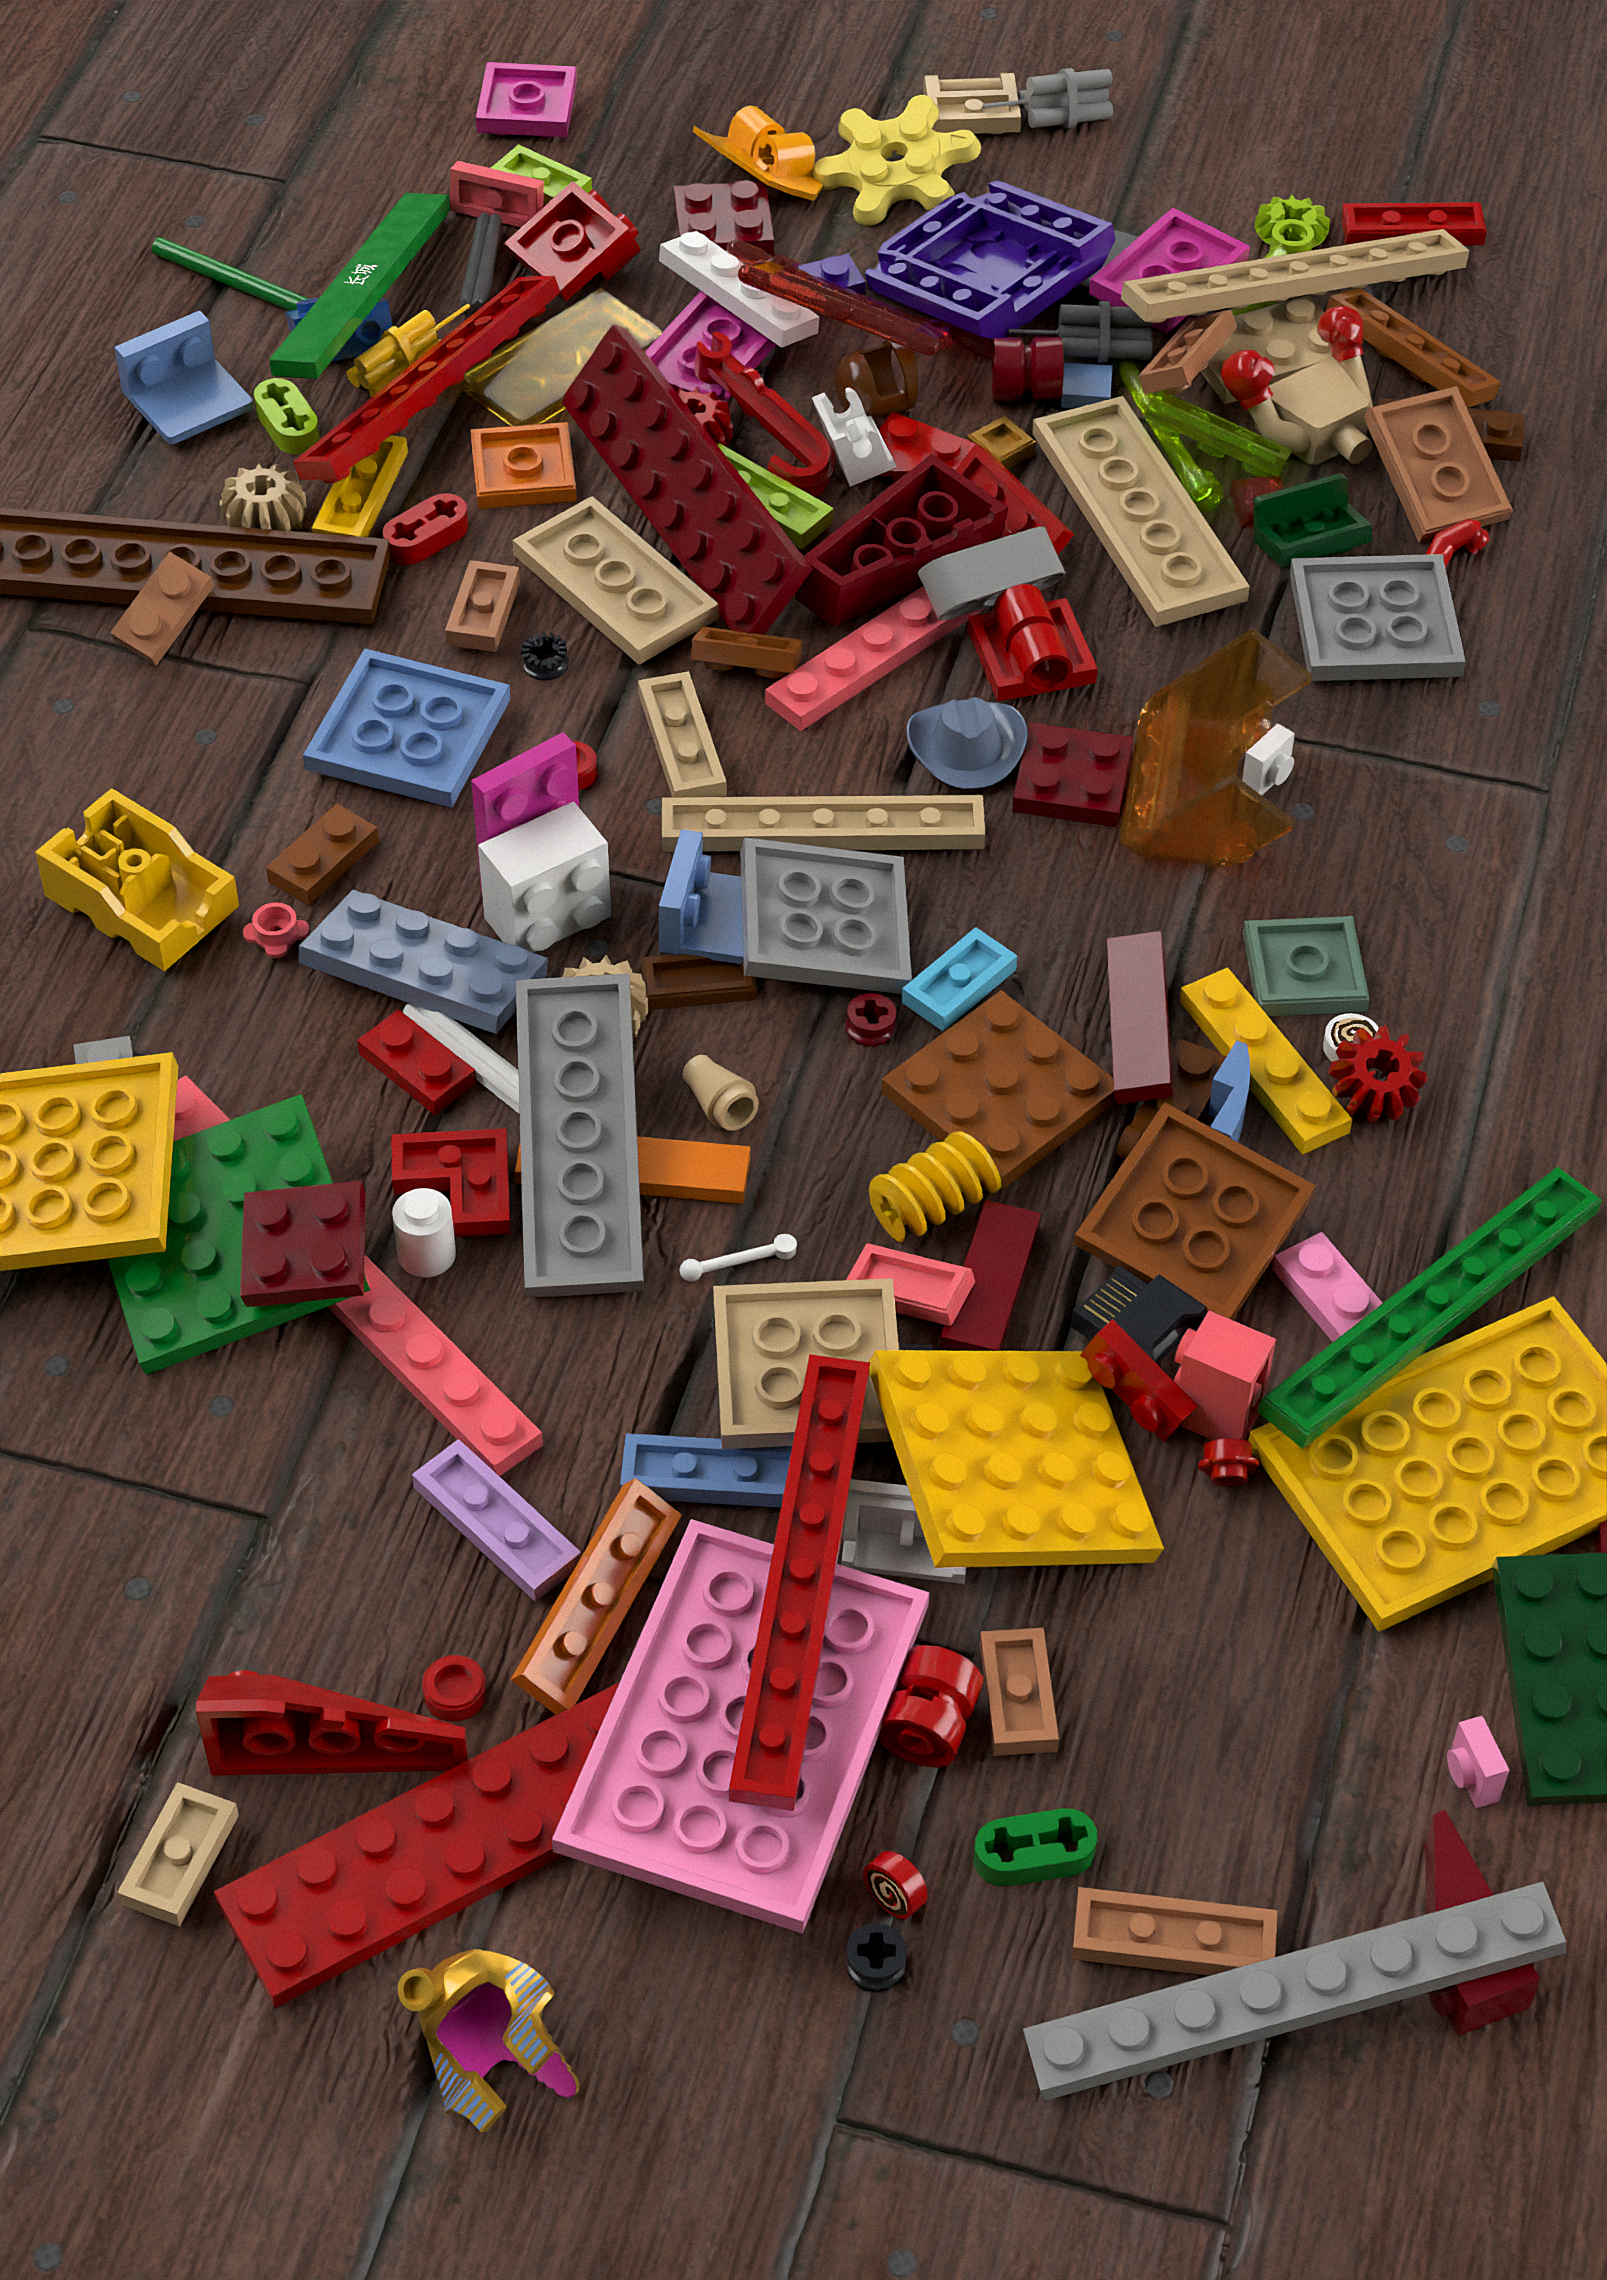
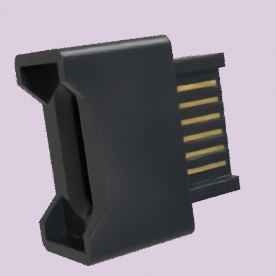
(1149, 1313)

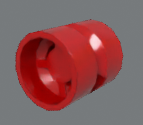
(931, 1706)

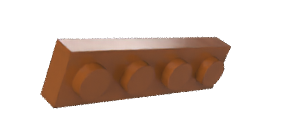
(1417, 350)

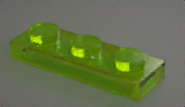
(1217, 435)

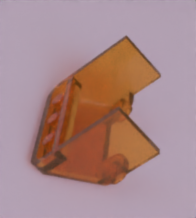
(1187, 752)

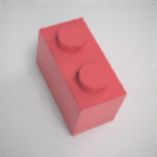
(1225, 1374)

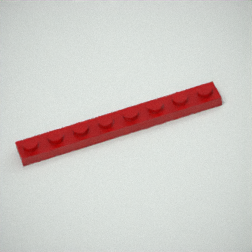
(425, 379)
(799, 1585)

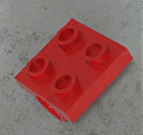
(1031, 645)

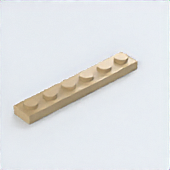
(829, 821)

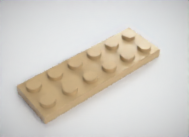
(1140, 511)

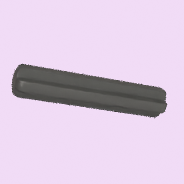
(481, 262)

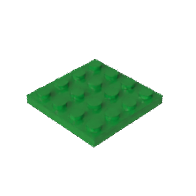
(190, 1294)

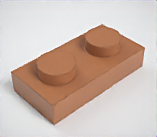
(482, 606)
(162, 608)
(1018, 1691)

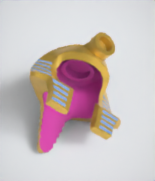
(476, 2014)

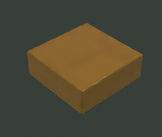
(1005, 442)

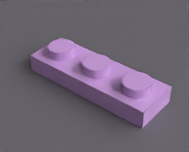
(496, 1520)

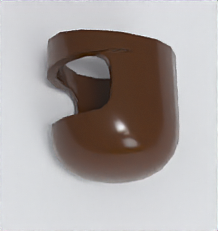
(872, 378)

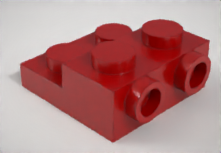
(575, 240)

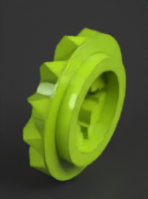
(1292, 209)

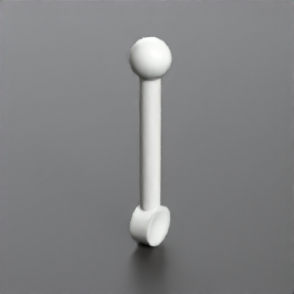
(783, 1247)

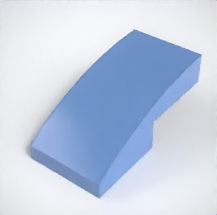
(1230, 1092)

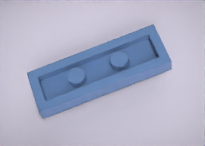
(704, 1472)

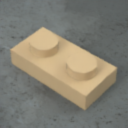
(178, 1854)

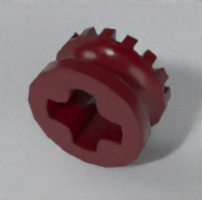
(871, 1034)

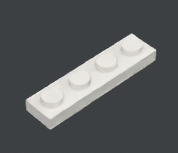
(717, 276)

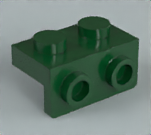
(1309, 521)

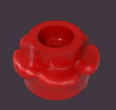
(1228, 1461)

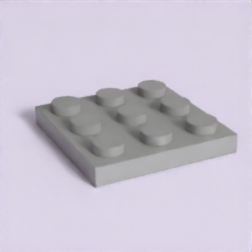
(1376, 617)
(824, 916)

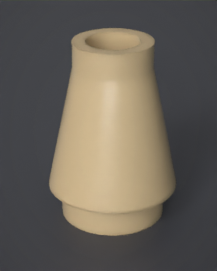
(724, 1096)

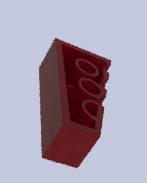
(894, 536)

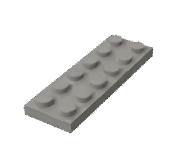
(578, 1136)

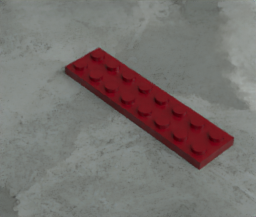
(685, 484)

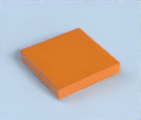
(523, 465)

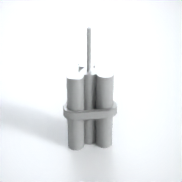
(1065, 98)

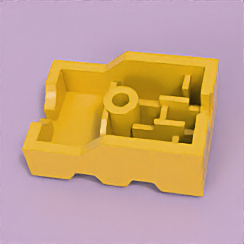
(137, 880)

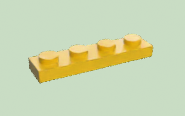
(1277, 1071)

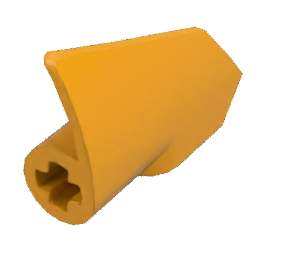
(768, 152)

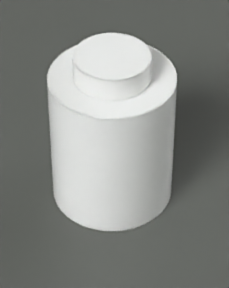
(424, 1232)

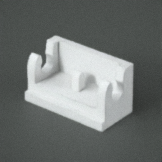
(854, 439)
(886, 1535)

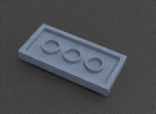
(421, 960)

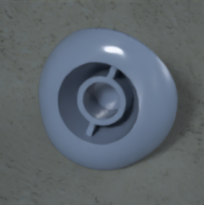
(968, 741)

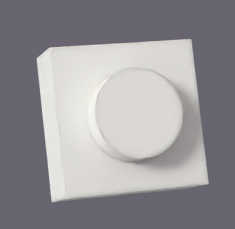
(1269, 760)

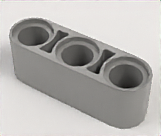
(979, 574)

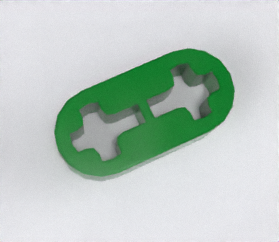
(1035, 1847)

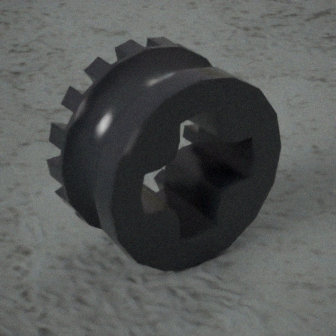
(536, 647)
(859, 1966)

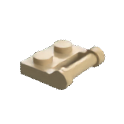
(962, 102)

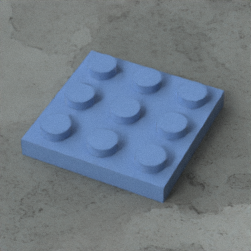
(407, 727)

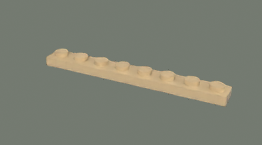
(1293, 275)

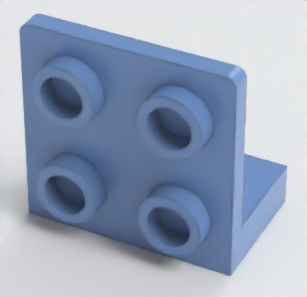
(178, 380)
(700, 908)

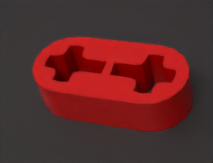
(426, 528)

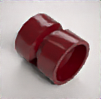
(1027, 369)

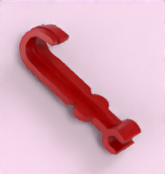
(773, 414)

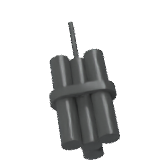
(1100, 332)

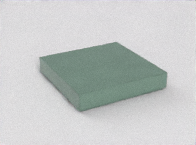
(1306, 966)

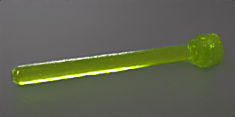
(1199, 483)

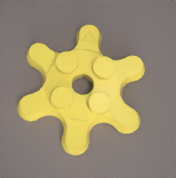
(886, 182)

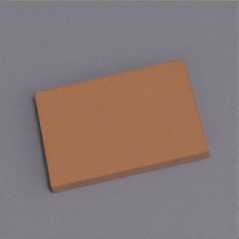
(1437, 462)

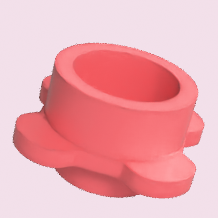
(275, 929)

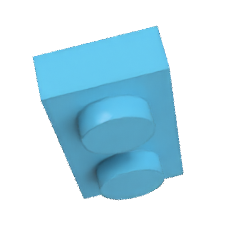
(959, 979)

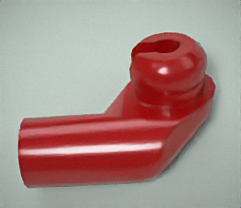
(1465, 533)

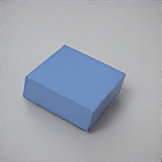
(1085, 384)

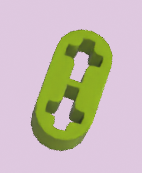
(294, 413)

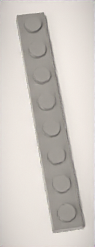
(1294, 1991)

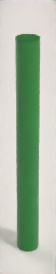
(226, 274)

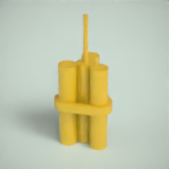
(397, 351)

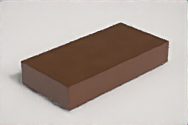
(694, 981)

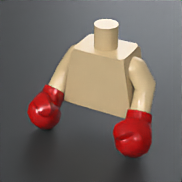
(1316, 408)

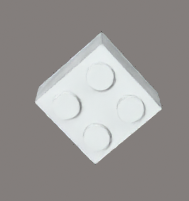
(545, 879)

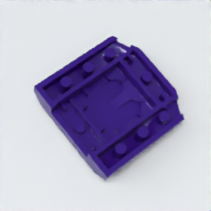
(991, 259)

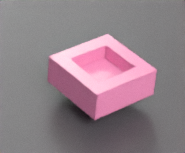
(1477, 1762)

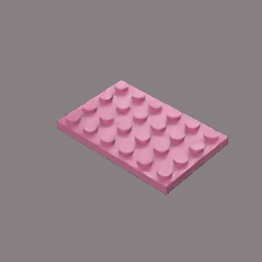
(666, 1750)

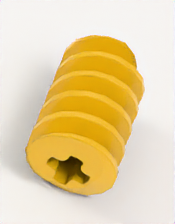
(932, 1181)

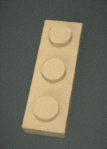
(682, 736)

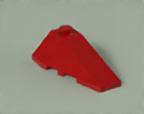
(297, 1728)

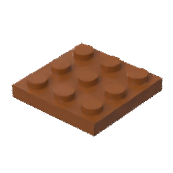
(1003, 1084)
(1195, 1212)

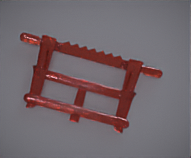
(784, 279)

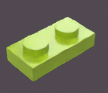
(534, 165)

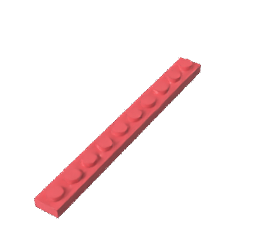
(410, 1343)

